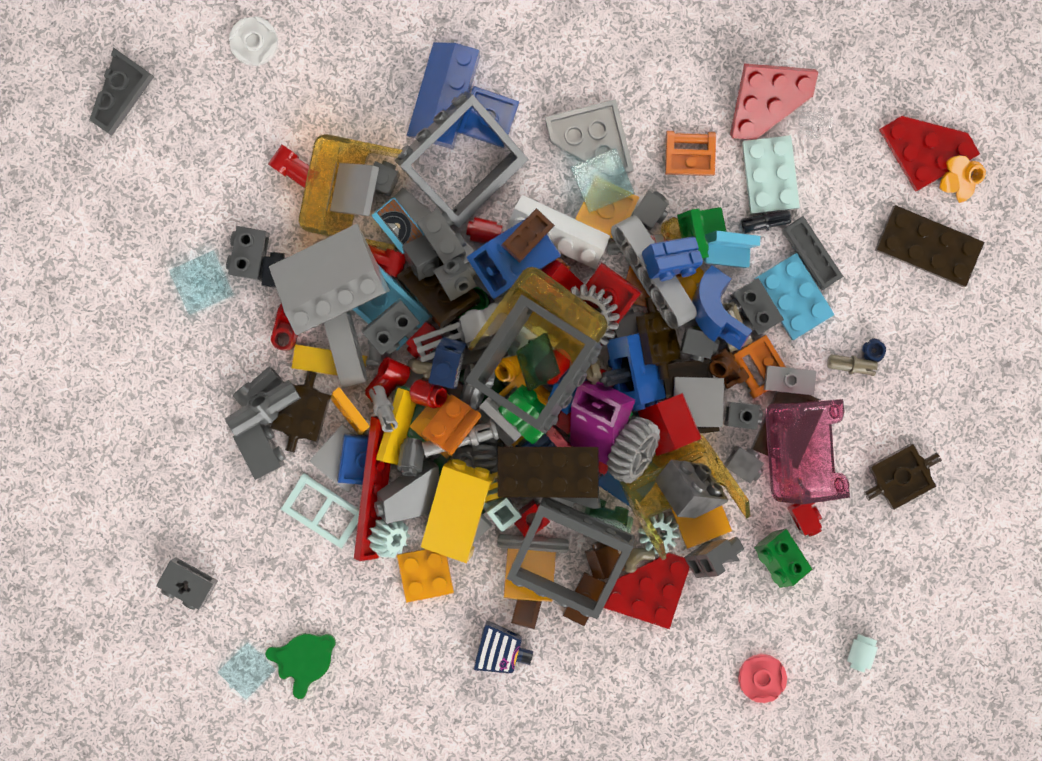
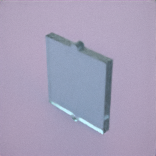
(246, 670)

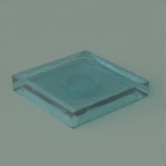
(602, 180)
(201, 282)

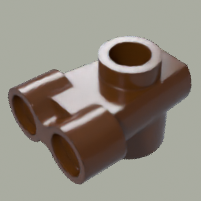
(726, 367)

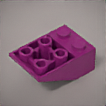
(598, 417)

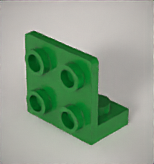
(701, 222)

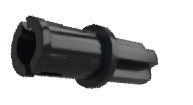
(765, 221)

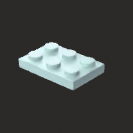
(770, 174)

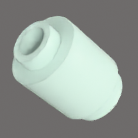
(862, 653)

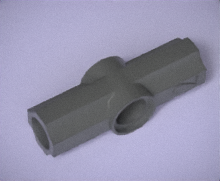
(262, 408)

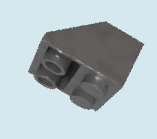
(690, 488)

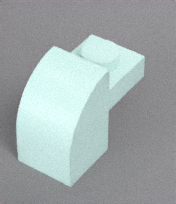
(502, 510)

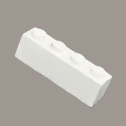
(568, 235)

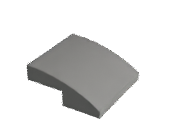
(329, 455)

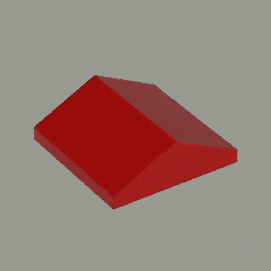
(674, 422)

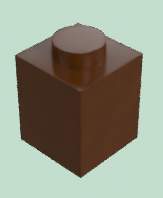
(601, 559)

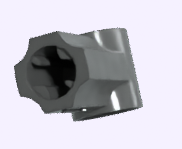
(262, 383)
(470, 394)

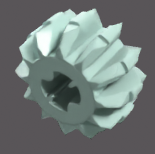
(663, 525)
(388, 538)

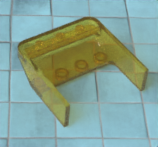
(321, 179)
(557, 300)
(648, 500)

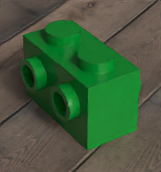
(783, 558)

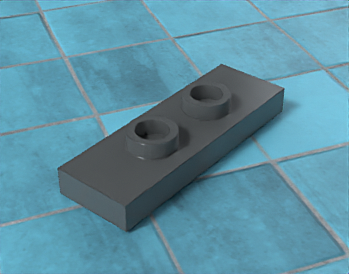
(812, 253)

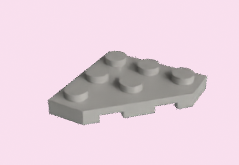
(590, 132)

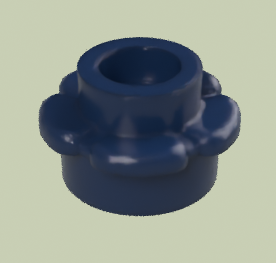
(880, 350)

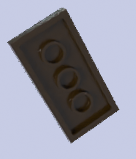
(929, 246)
(548, 472)

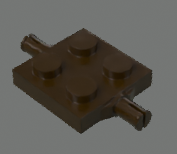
(657, 339)
(305, 416)
(902, 476)

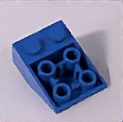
(500, 269)

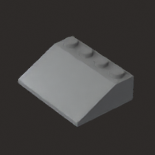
(328, 279)

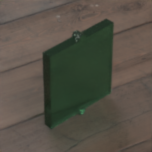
(537, 362)

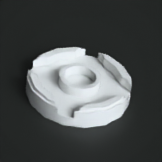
(260, 44)

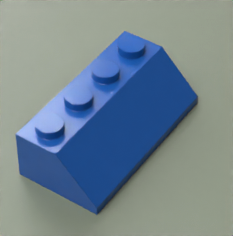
(446, 76)

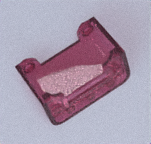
(803, 451)

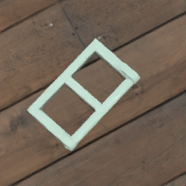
(305, 479)

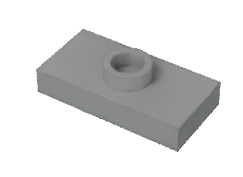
(790, 380)

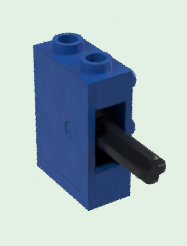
(631, 374)

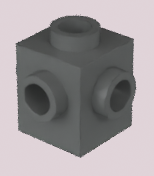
(456, 277)

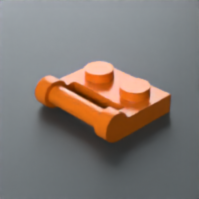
(690, 160)
(762, 355)

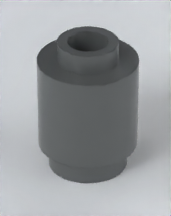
(411, 457)

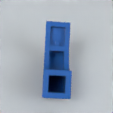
(711, 314)

